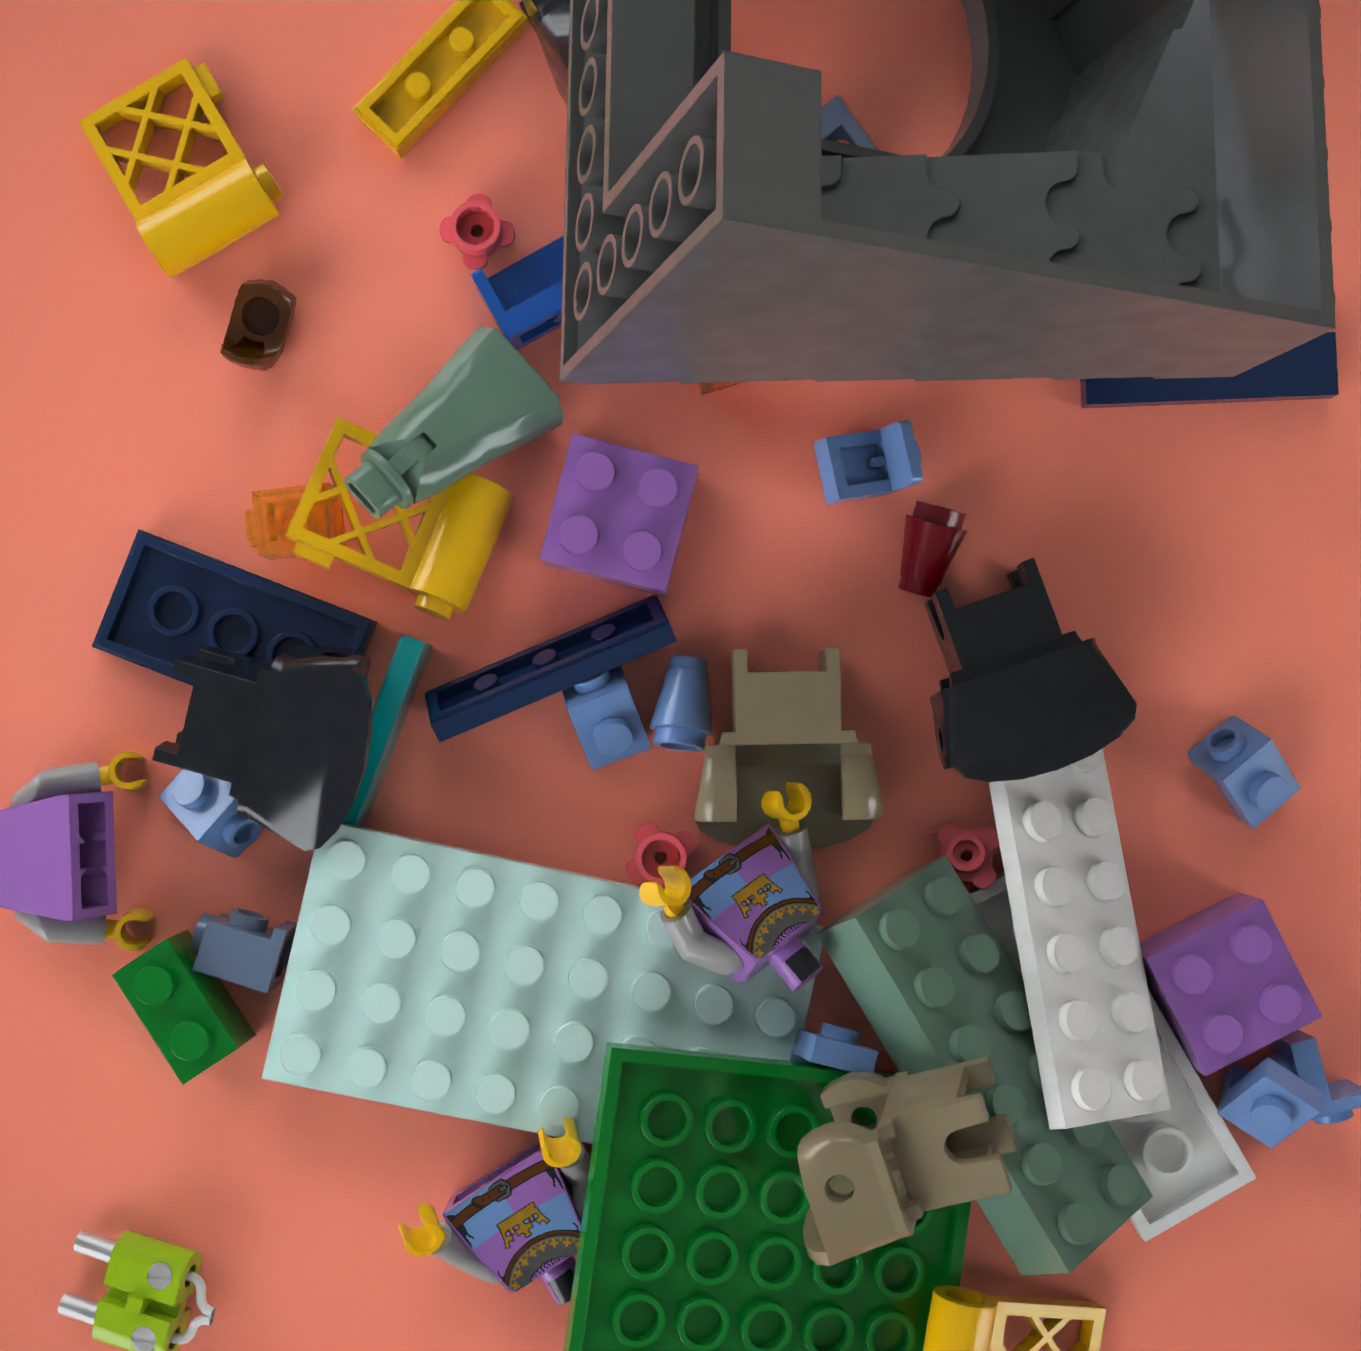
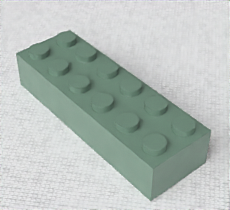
(949, 996)

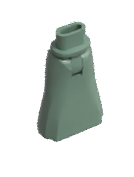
(463, 418)

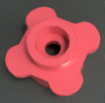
(475, 213)
(651, 841)
(980, 843)

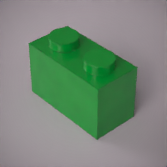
(182, 1008)

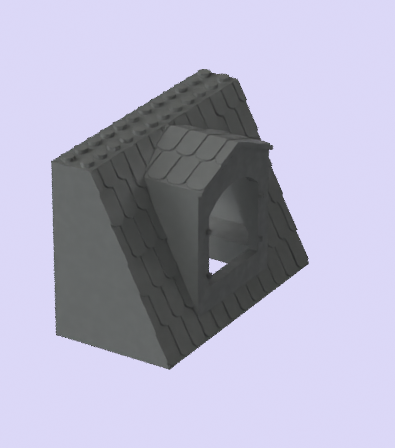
(1112, 207)

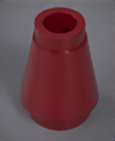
(929, 547)

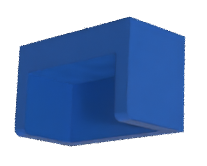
(526, 295)

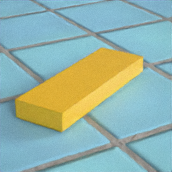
(439, 70)

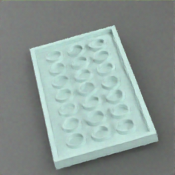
(495, 985)

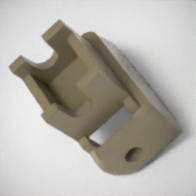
(784, 733)
(919, 1156)

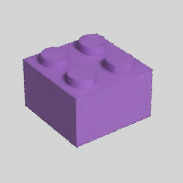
(619, 515)
(1226, 982)

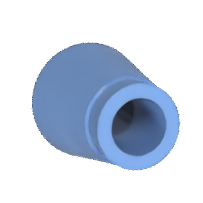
(683, 706)

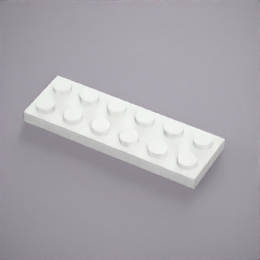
(1079, 946)
(1179, 1152)

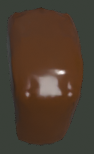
(259, 325)

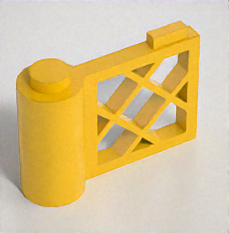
(214, 202)
(442, 556)
(976, 1321)

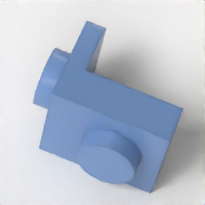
(868, 463)
(606, 718)
(1245, 769)
(210, 812)
(834, 1048)
(1301, 1056)
(1268, 1101)

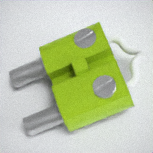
(144, 1294)

